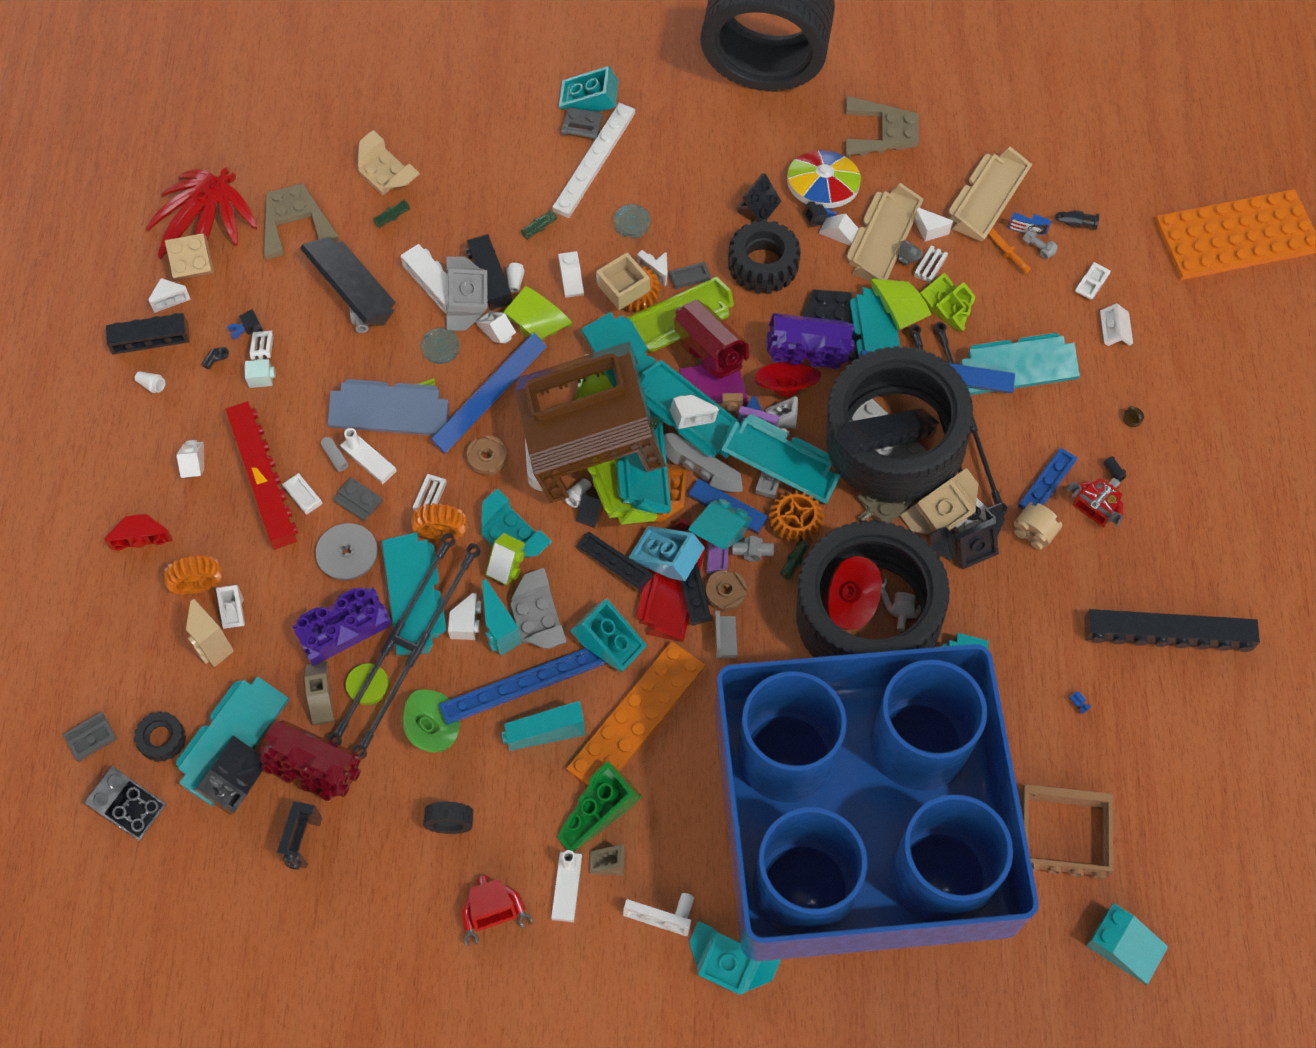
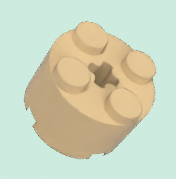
(1037, 525)

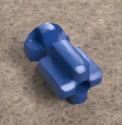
(1078, 700)

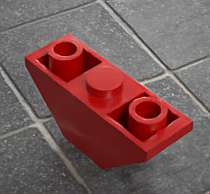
(137, 532)

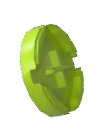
(376, 689)

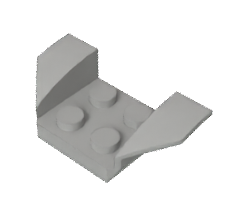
(465, 293)
(536, 611)

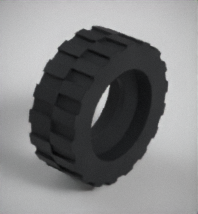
(153, 721)
(448, 817)

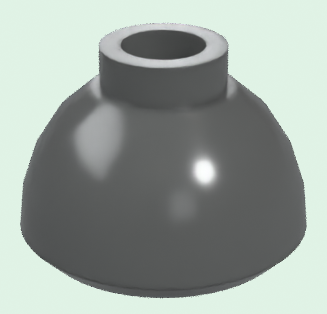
(908, 252)

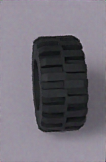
(769, 237)

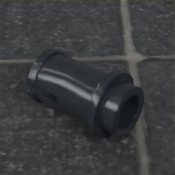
(1115, 469)

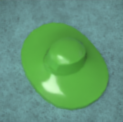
(425, 722)

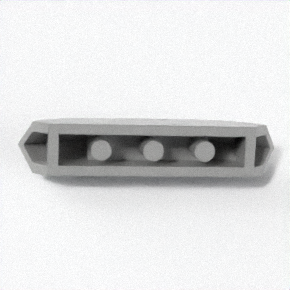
(708, 468)

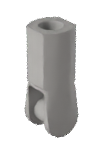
(334, 454)

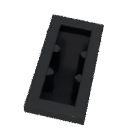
(590, 508)

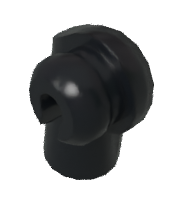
(215, 355)

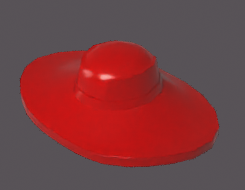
(786, 378)
(854, 592)

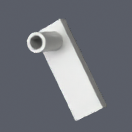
(367, 456)
(567, 886)
(675, 922)

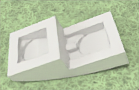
(1093, 281)

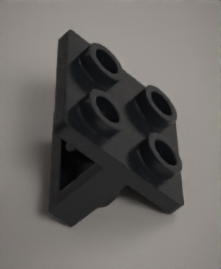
(760, 199)

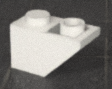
(191, 459)
(463, 619)

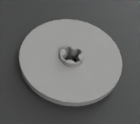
(342, 537)

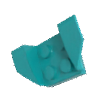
(501, 518)
(724, 963)

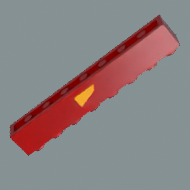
(261, 475)

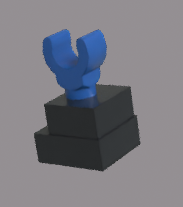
(817, 214)
(249, 324)

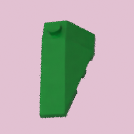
(602, 803)

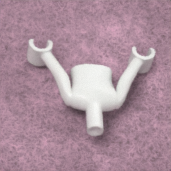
(902, 608)

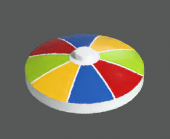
(824, 178)

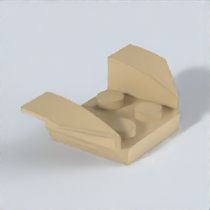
(381, 167)
(945, 505)

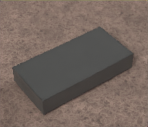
(689, 275)

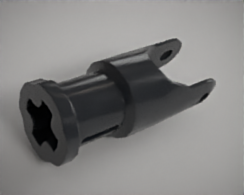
(1077, 219)

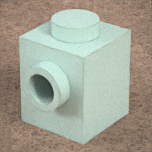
(259, 373)

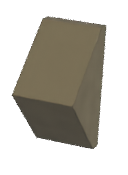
(608, 861)

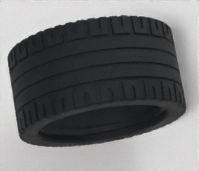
(764, 59)
(908, 373)
(890, 549)

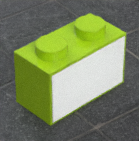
(505, 559)

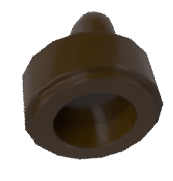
(1133, 417)

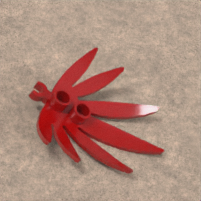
(203, 196)

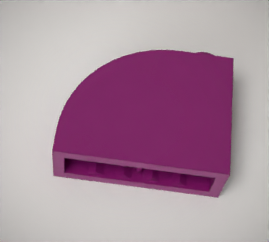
(713, 386)

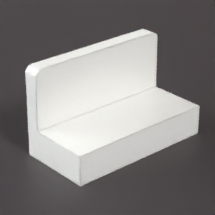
(1116, 325)

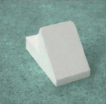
(658, 266)
(230, 606)

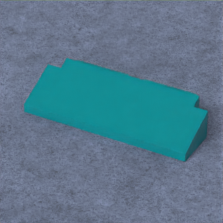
(872, 323)
(611, 332)
(1032, 359)
(662, 385)
(788, 461)
(644, 489)
(405, 568)
(244, 713)

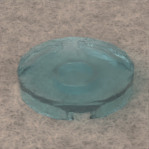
(632, 220)
(440, 346)

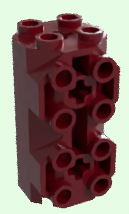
(710, 339)
(315, 761)

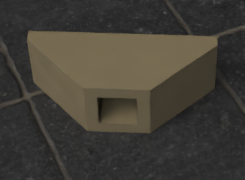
(319, 693)

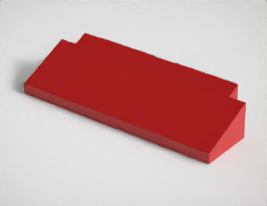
(663, 600)

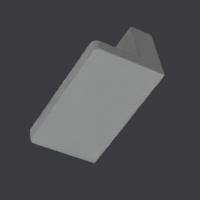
(725, 636)

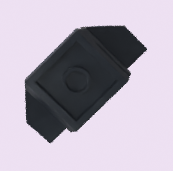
(973, 543)

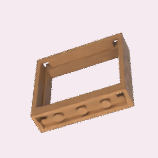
(1081, 798)

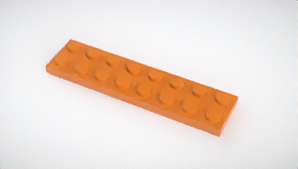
(638, 713)

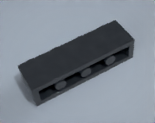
(484, 256)
(147, 333)

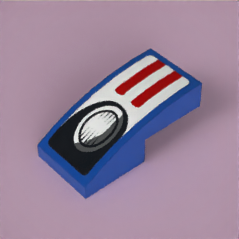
(1023, 224)

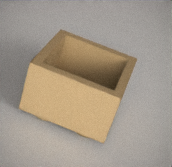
(189, 257)
(623, 281)

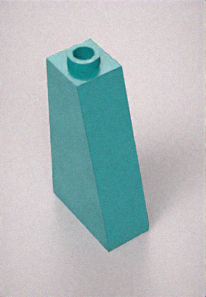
(545, 727)

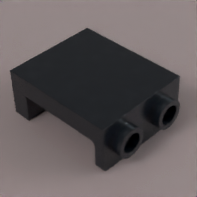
(293, 833)

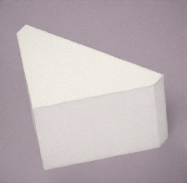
(932, 225)
(839, 228)
(167, 295)
(787, 413)

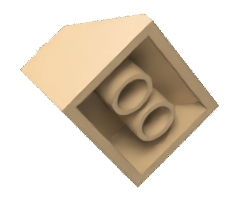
(206, 636)

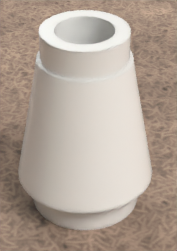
(515, 276)
(150, 381)
(577, 492)

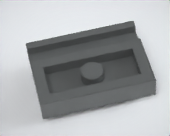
(357, 499)
(90, 736)

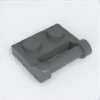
(584, 120)

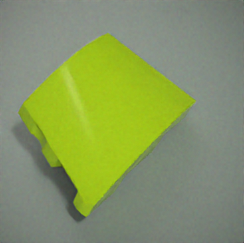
(901, 301)
(949, 302)
(536, 314)

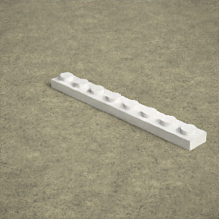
(593, 160)

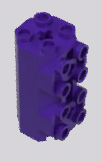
(816, 339)
(342, 625)

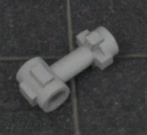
(1047, 250)

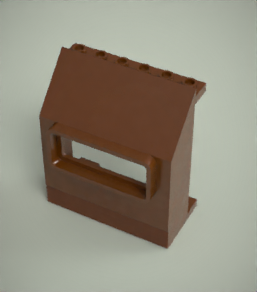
(590, 427)

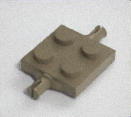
(882, 510)

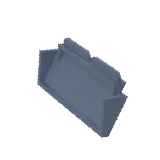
(388, 408)

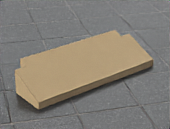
(991, 189)
(887, 225)

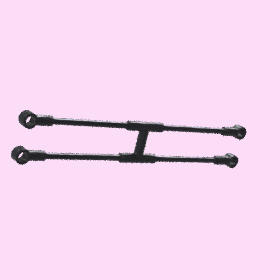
(944, 342)
(394, 638)

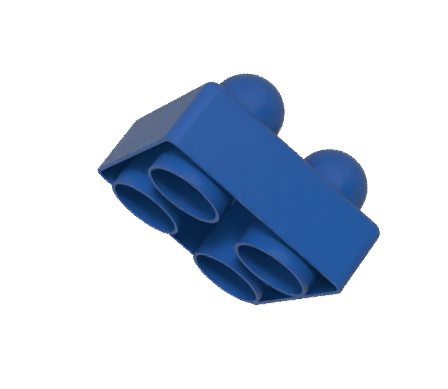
(871, 803)

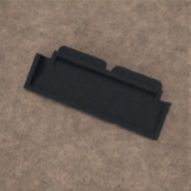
(350, 280)

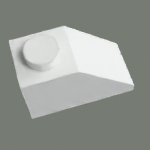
(571, 274)
(496, 326)
(692, 411)

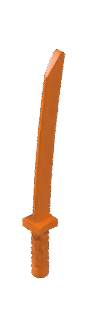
(1009, 251)

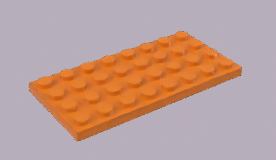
(1237, 234)

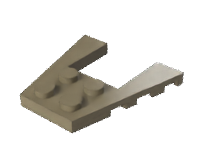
(899, 127)
(289, 206)

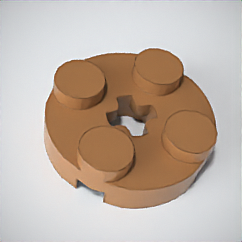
(487, 465)
(730, 580)

